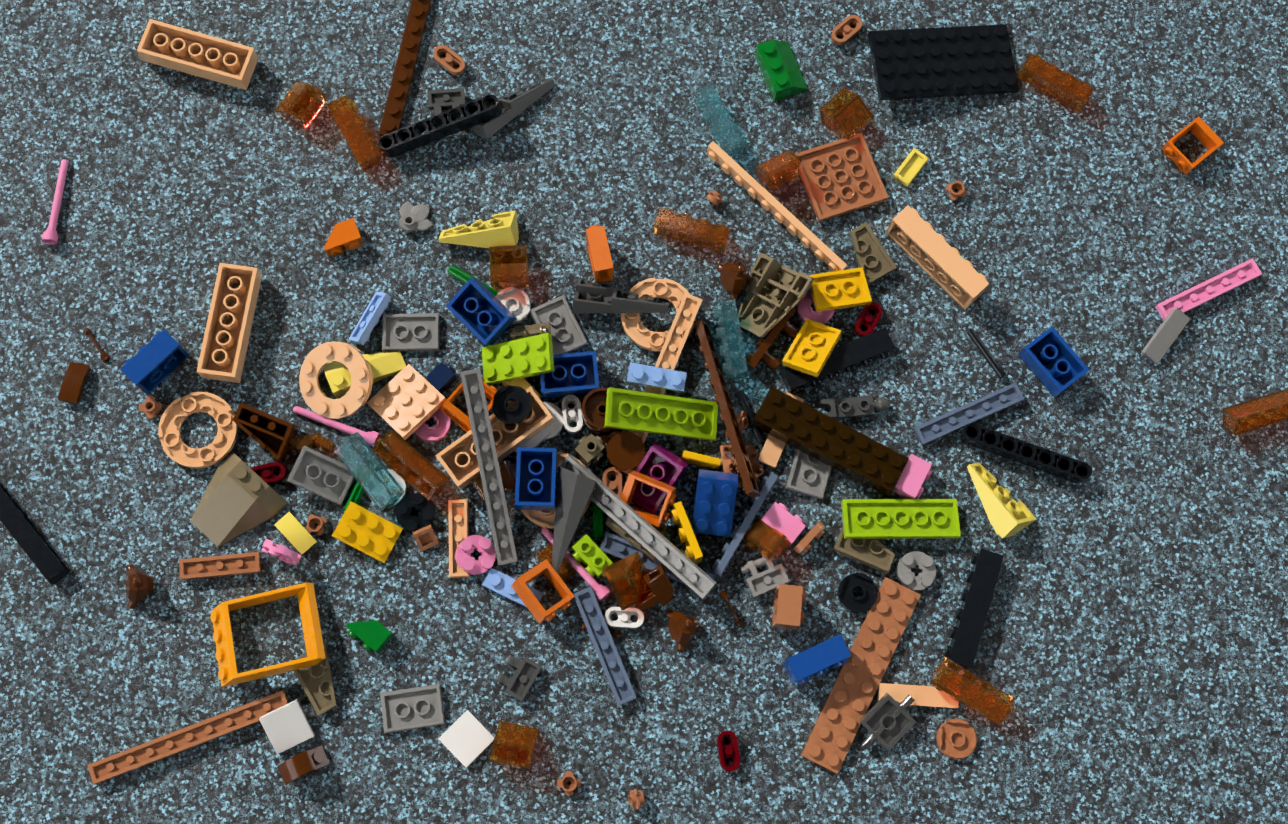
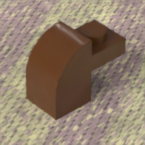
(659, 590)
(303, 764)

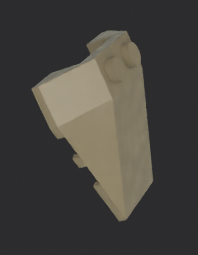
(771, 295)
(235, 502)

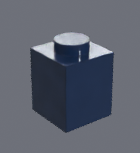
(442, 377)

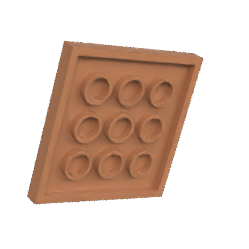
(841, 177)

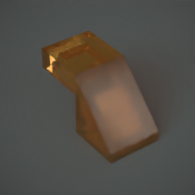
(310, 441)

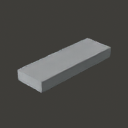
(1165, 335)

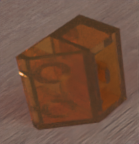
(302, 104)
(845, 114)
(778, 170)
(509, 267)
(627, 580)
(514, 745)

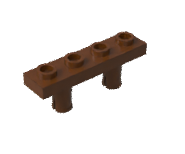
(763, 344)

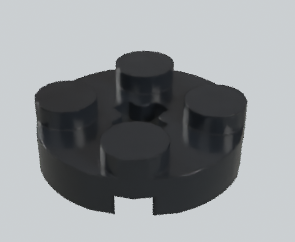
(500, 404)
(405, 508)
(866, 586)

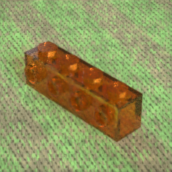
(1055, 82)
(354, 132)
(691, 230)
(1256, 412)
(410, 464)
(972, 691)

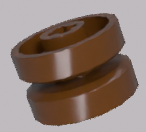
(591, 416)

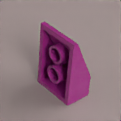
(660, 465)

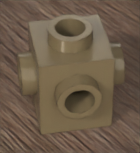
(583, 449)

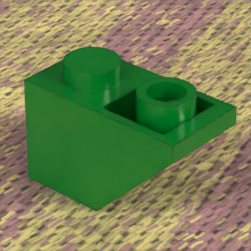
(370, 632)

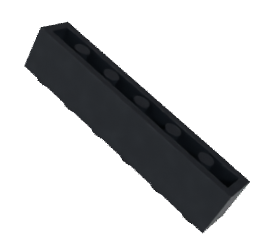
(842, 359)
(974, 608)

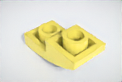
(295, 533)

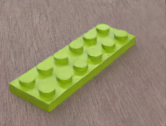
(661, 414)
(900, 518)

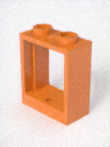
(1203, 134)
(599, 253)
(457, 415)
(629, 490)
(531, 602)

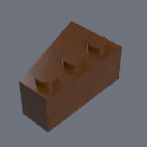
(266, 429)

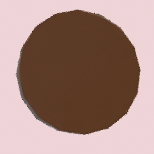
(625, 451)

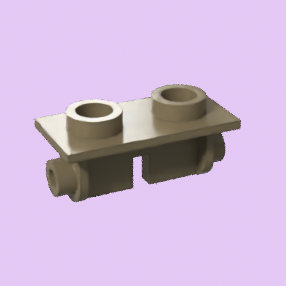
(530, 330)

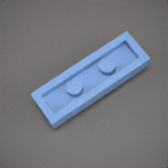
(370, 318)
(656, 377)
(502, 584)

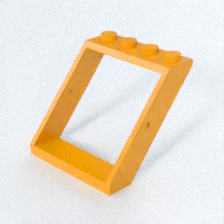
(224, 642)

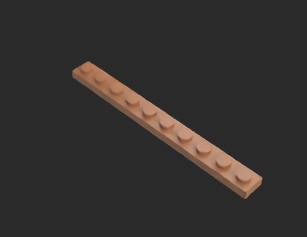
(185, 738)

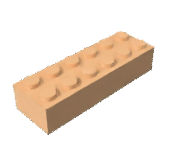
(197, 54)
(937, 257)
(229, 323)
(460, 456)

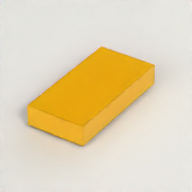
(701, 460)

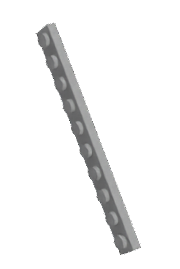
(488, 466)
(644, 532)

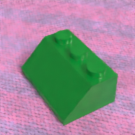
(780, 69)

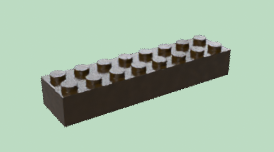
(830, 441)

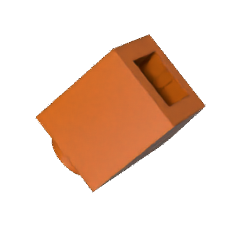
(343, 237)

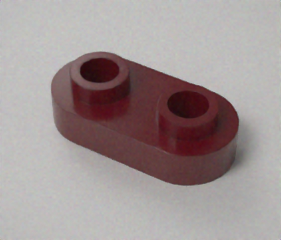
(867, 320)
(267, 472)
(726, 751)

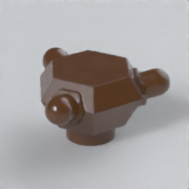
(733, 278)
(137, 585)
(682, 628)

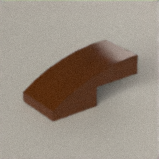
(73, 383)

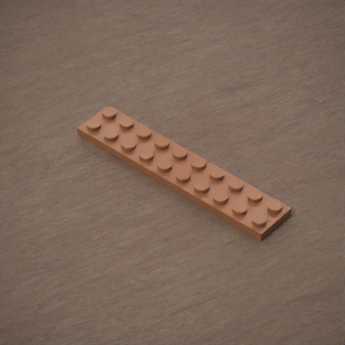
(860, 676)

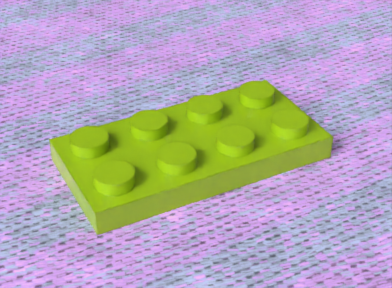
(518, 359)

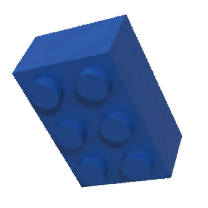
(481, 312)
(154, 361)
(1053, 362)
(572, 375)
(536, 478)
(714, 503)
(817, 660)

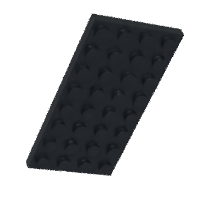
(942, 62)

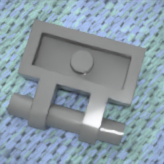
(766, 580)

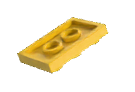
(840, 289)
(811, 347)
(367, 532)
(686, 533)

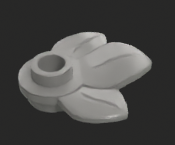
(416, 215)

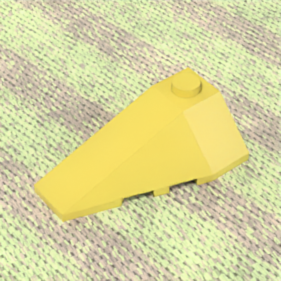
(495, 232)
(381, 364)
(1002, 510)

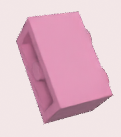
(913, 477)
(781, 520)

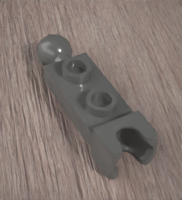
(854, 406)

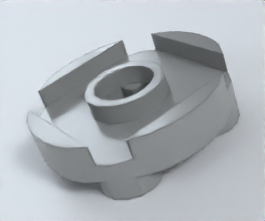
(908, 578)

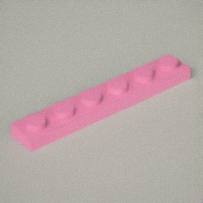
(1210, 289)

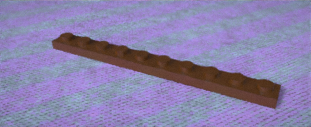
(405, 66)
(727, 413)

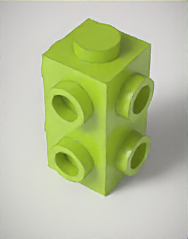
(591, 555)

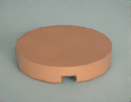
(956, 739)

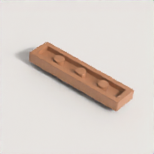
(220, 565)

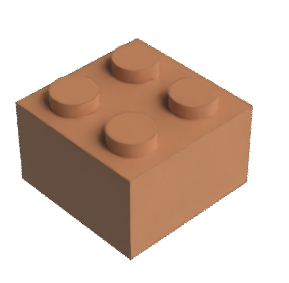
(787, 607)

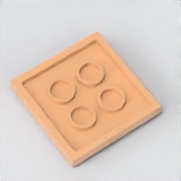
(406, 401)

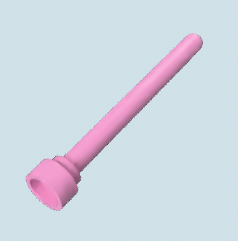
(50, 235)
(369, 437)
(600, 591)

